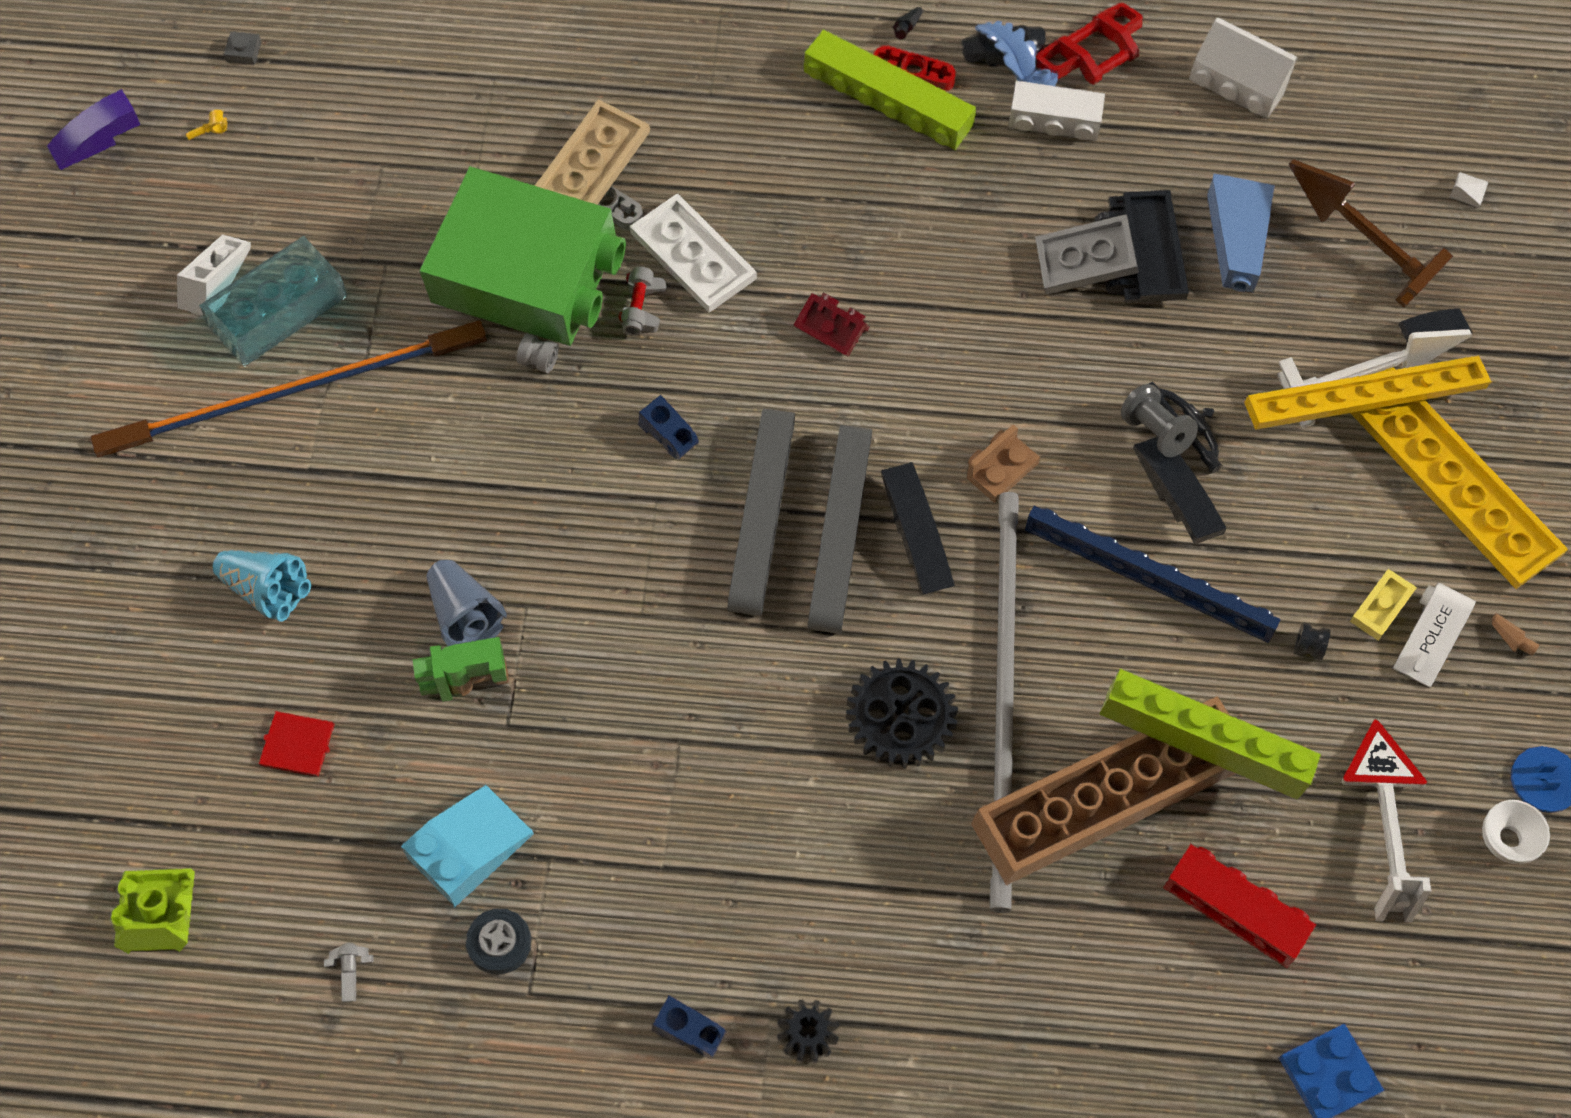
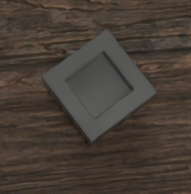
(242, 48)

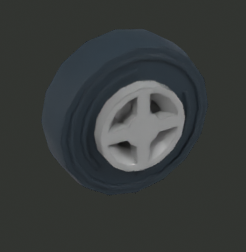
(491, 931)

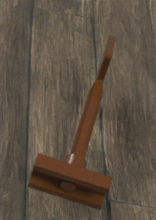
(1328, 193)

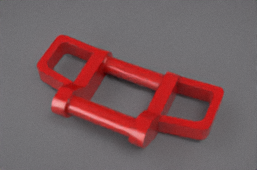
(1081, 58)

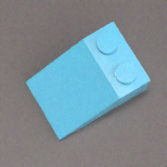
(466, 843)

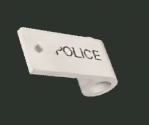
(1434, 633)

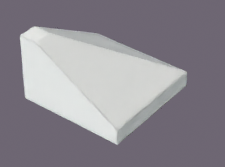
(1469, 189)

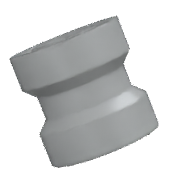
(537, 353)

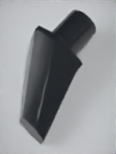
(907, 23)

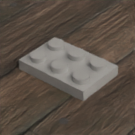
(1086, 254)

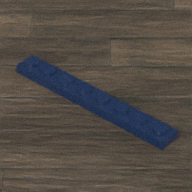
(1154, 575)

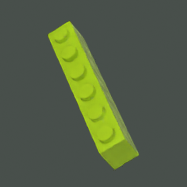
(889, 89)
(1210, 734)

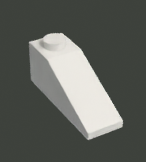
(210, 272)

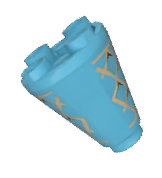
(265, 580)

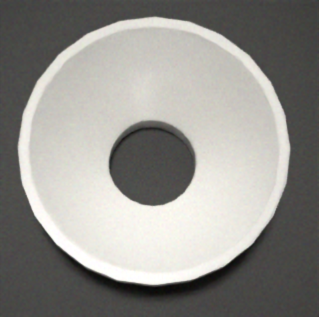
(1525, 822)

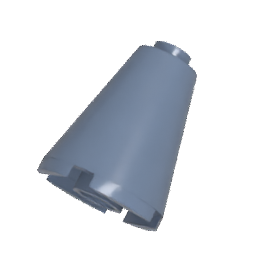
(463, 605)

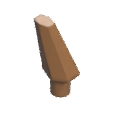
(1513, 635)

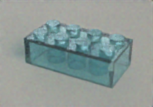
(273, 300)

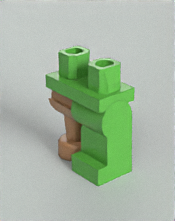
(460, 667)

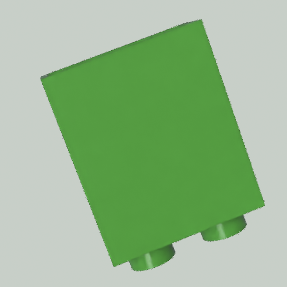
(522, 256)

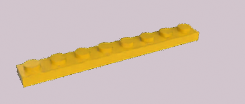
(1366, 392)

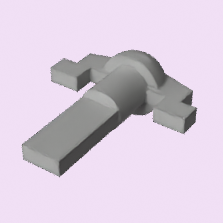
(348, 954)

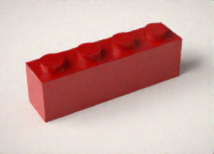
(1240, 906)

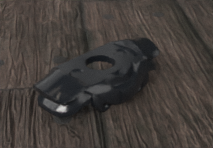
(979, 47)

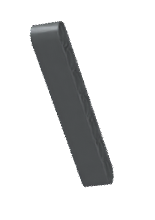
(761, 512)
(840, 529)

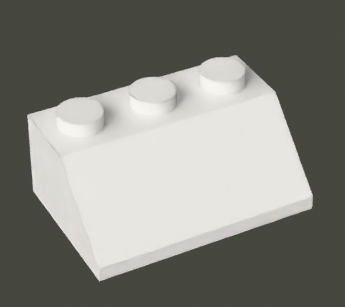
(1242, 68)

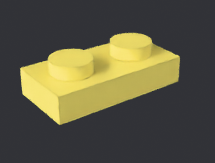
(1383, 604)

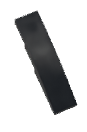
(1182, 492)
(917, 528)

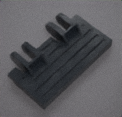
(1155, 248)

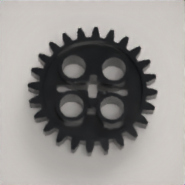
(925, 731)

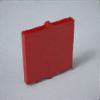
(296, 744)

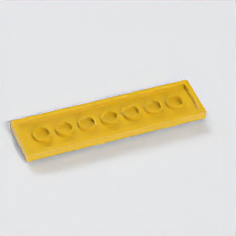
(1464, 488)

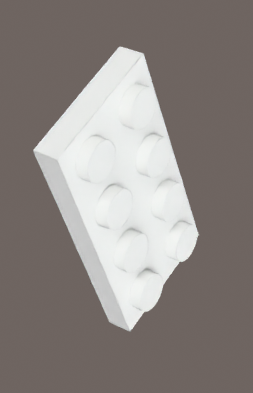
(693, 252)

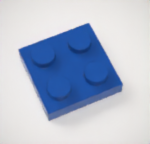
(1331, 1073)

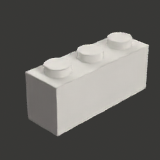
(1056, 110)

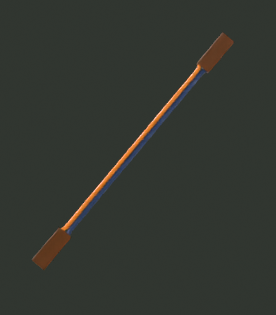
(140, 433)

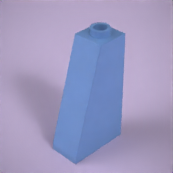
(1240, 228)

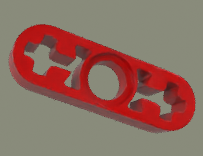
(908, 58)

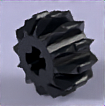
(793, 1028)

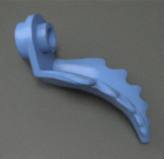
(1018, 54)

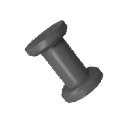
(1173, 432)

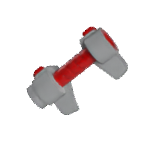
(634, 318)

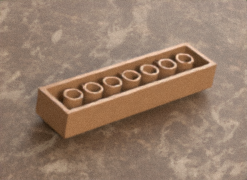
(1090, 802)

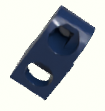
(667, 427)
(688, 1028)

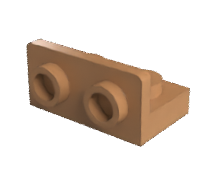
(1001, 464)

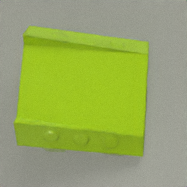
(153, 910)

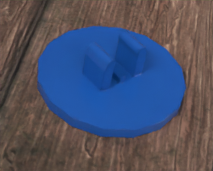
(1543, 779)

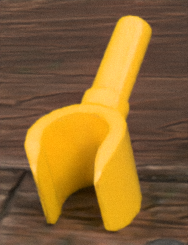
(216, 124)

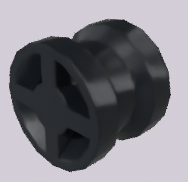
(1312, 641)

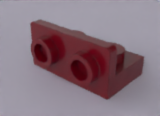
(831, 324)

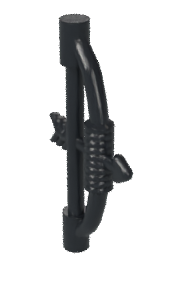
(1209, 458)

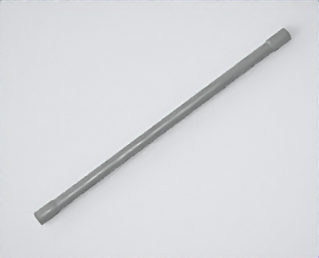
(1008, 519)

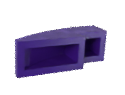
(93, 130)

